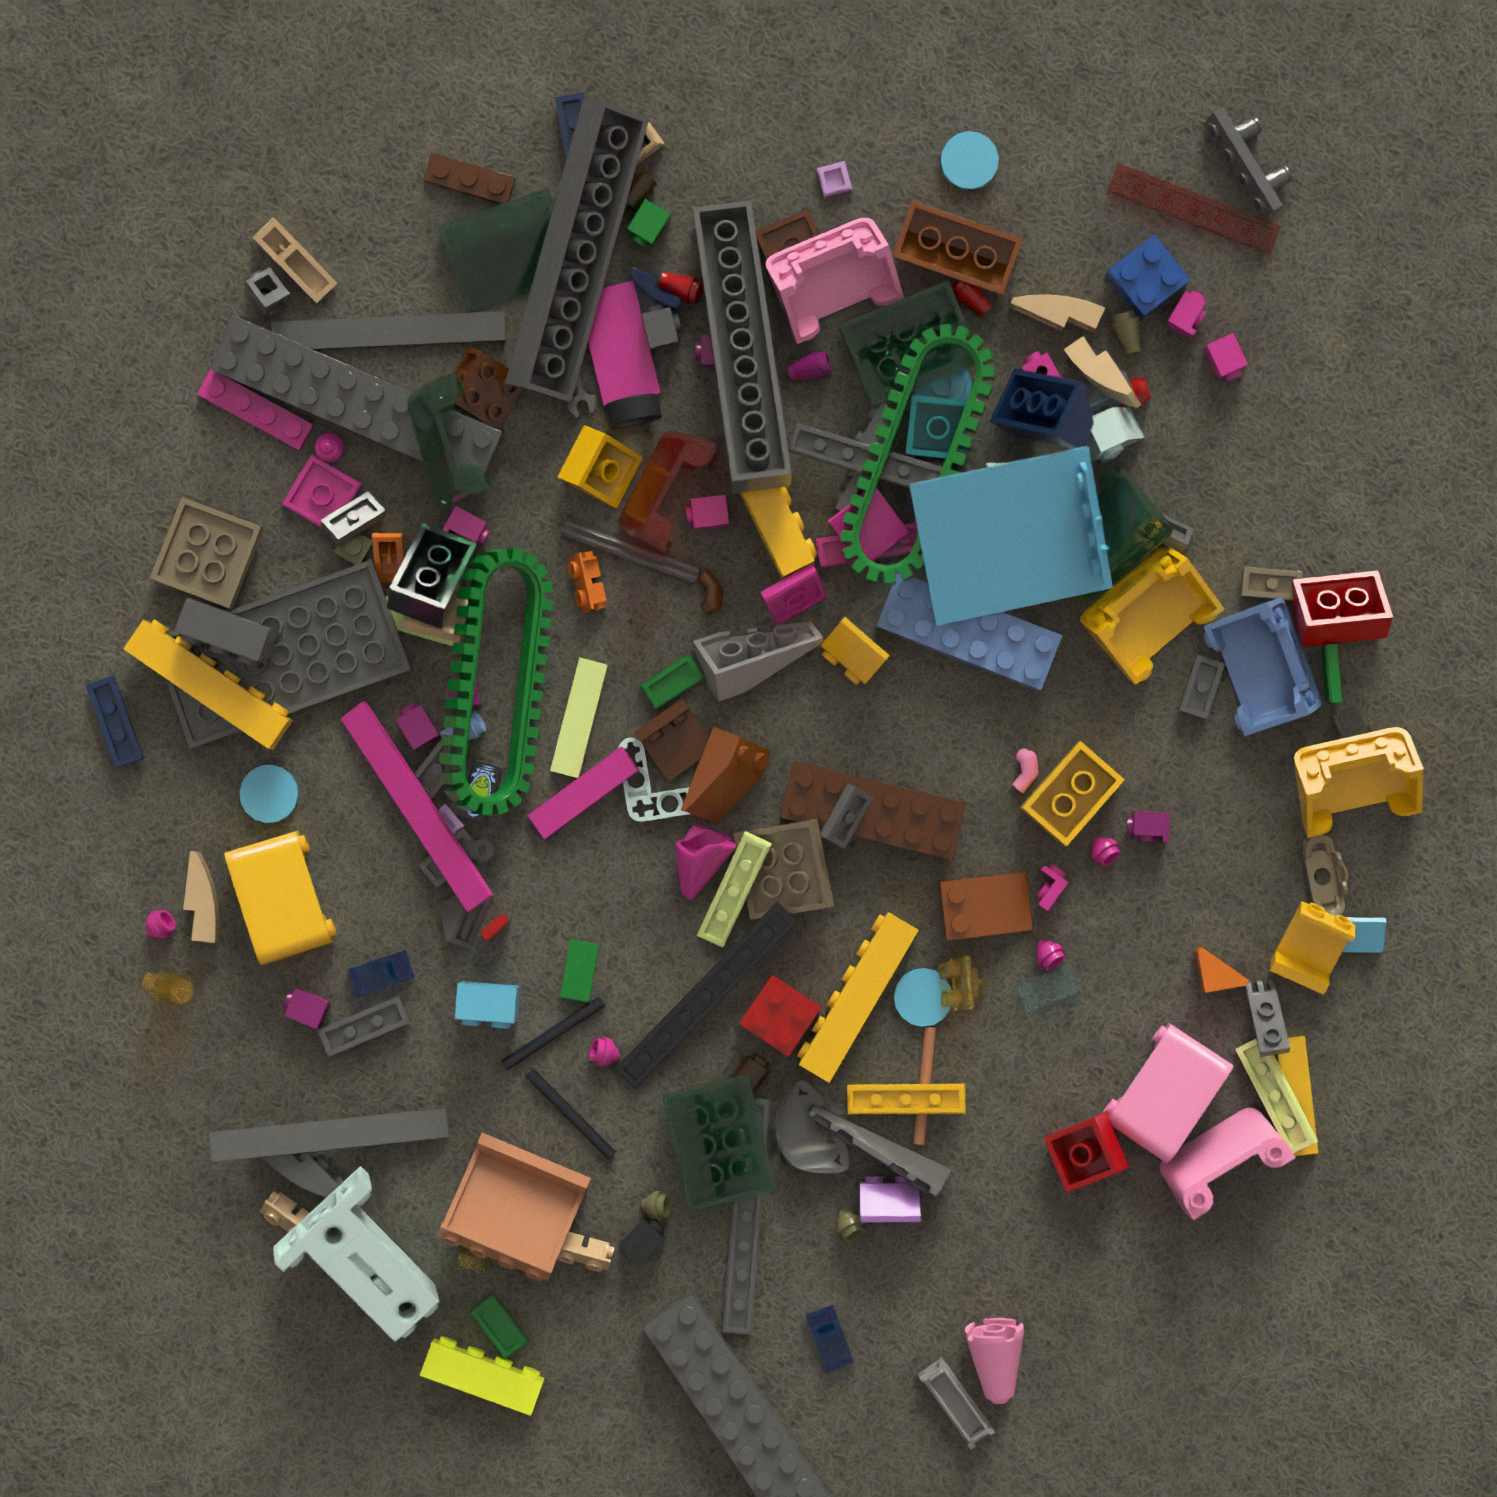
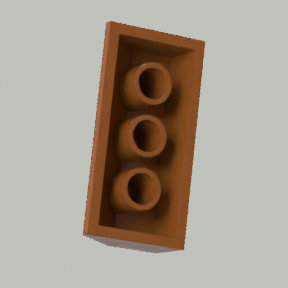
(957, 247)

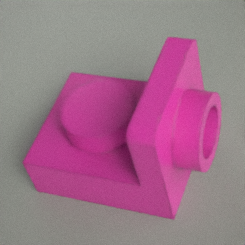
(1048, 892)

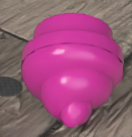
(329, 447)
(1104, 850)
(160, 924)
(1049, 955)
(603, 1051)

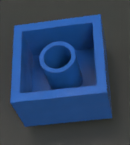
(1147, 277)

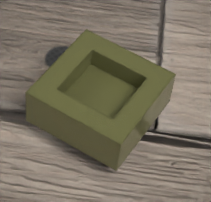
(354, 549)

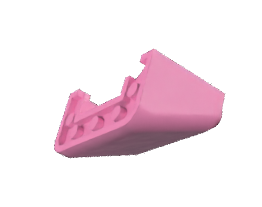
(833, 274)
(1169, 1093)
(1218, 1152)

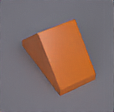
(389, 553)
(1215, 974)

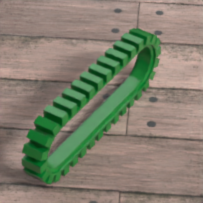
(887, 434)
(479, 577)

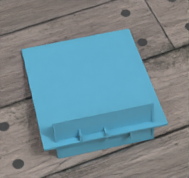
(1011, 535)

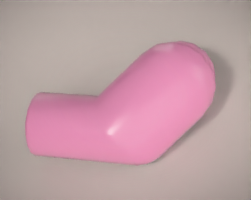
(1029, 769)

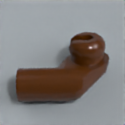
(714, 593)

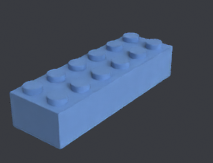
(988, 642)

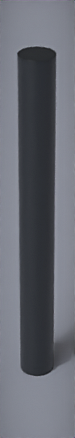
(553, 1033)
(570, 1113)

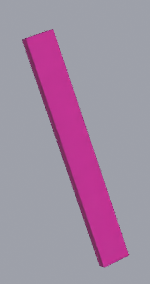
(417, 806)

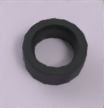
(632, 411)

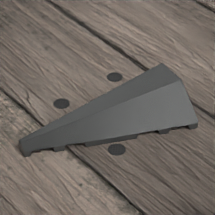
(912, 1167)

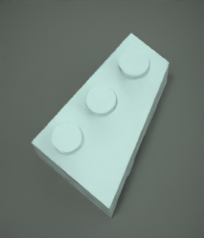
(1112, 433)

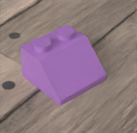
(888, 1200)

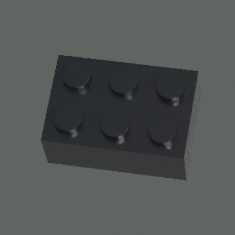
(431, 576)

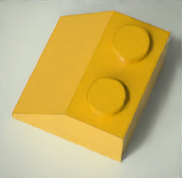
(600, 466)
(854, 652)

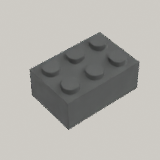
(226, 633)

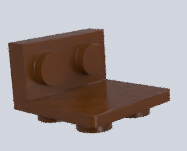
(485, 388)
(674, 739)

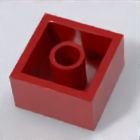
(780, 1015)
(1086, 1152)

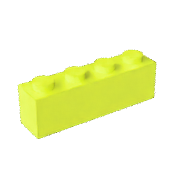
(482, 1376)

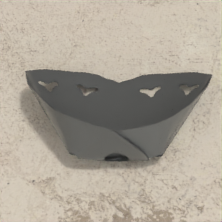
(797, 1140)

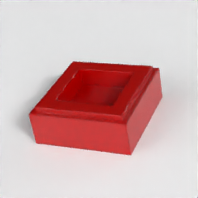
(495, 927)

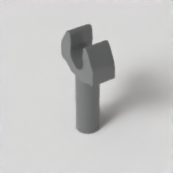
(578, 396)

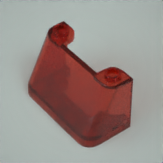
(639, 515)

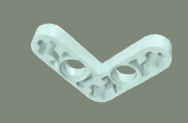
(644, 792)

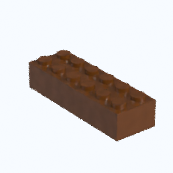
(893, 817)

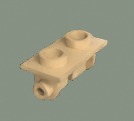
(278, 1211)
(593, 1256)

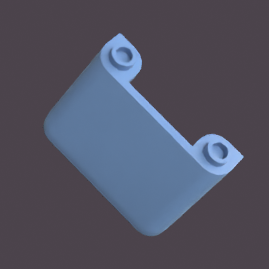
(1265, 666)

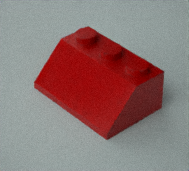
(1340, 609)

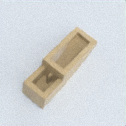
(294, 260)
(1057, 310)
(1101, 372)
(202, 898)

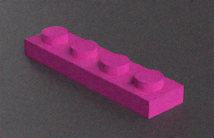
(255, 409)

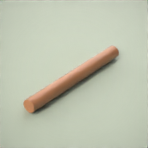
(925, 1078)

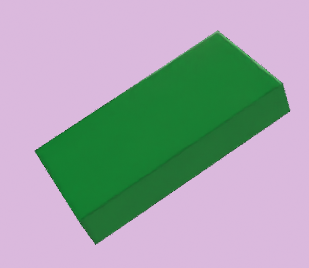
(1331, 674)
(672, 681)
(579, 970)
(499, 1326)

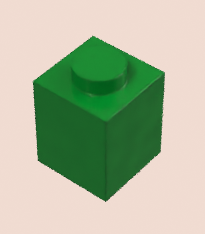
(648, 225)

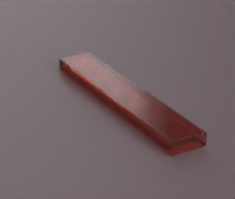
(1193, 208)

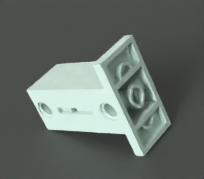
(361, 1259)

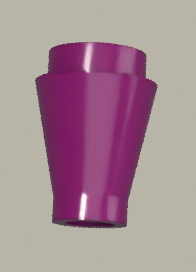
(810, 367)

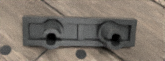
(1248, 173)

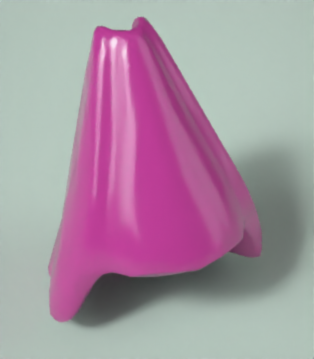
(700, 857)

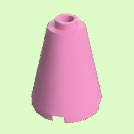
(996, 1356)

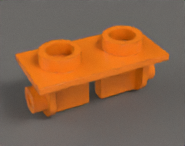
(587, 595)

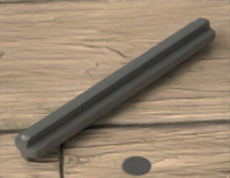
(630, 552)

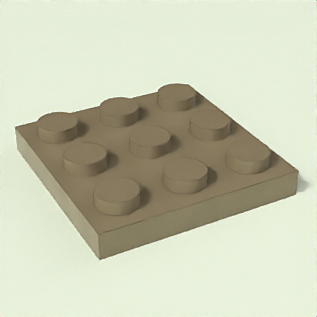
(206, 553)
(791, 871)

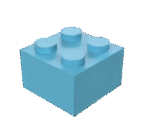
(487, 1002)

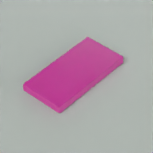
(621, 346)

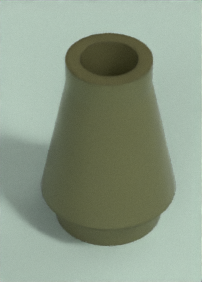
(1127, 330)

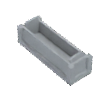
(956, 1402)

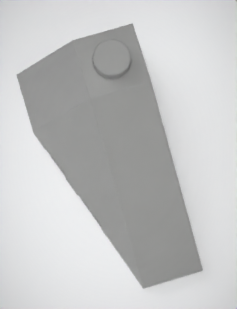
(744, 661)

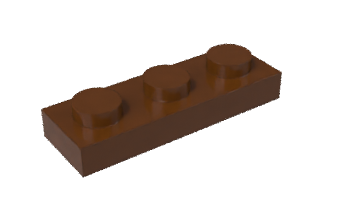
(469, 179)

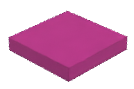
(320, 491)
(880, 529)
(794, 594)

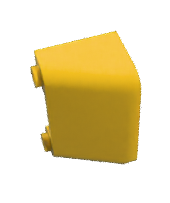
(1149, 611)
(1358, 774)
(279, 898)

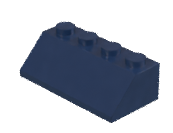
(1045, 409)

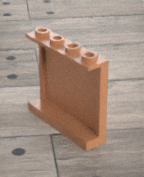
(514, 1207)

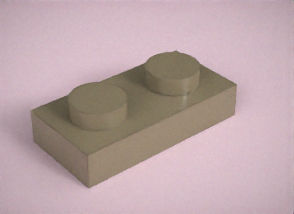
(1268, 583)

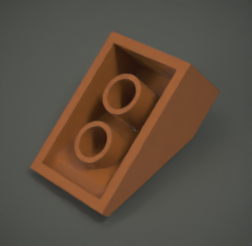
(724, 775)
(985, 906)

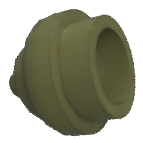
(657, 1205)
(849, 1226)

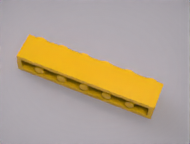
(208, 684)
(858, 996)

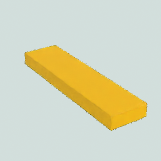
(1296, 1071)
(906, 1098)

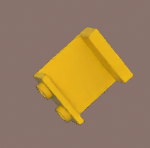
(1312, 946)

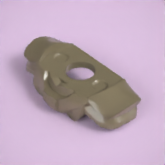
(1320, 853)

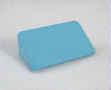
(1368, 935)

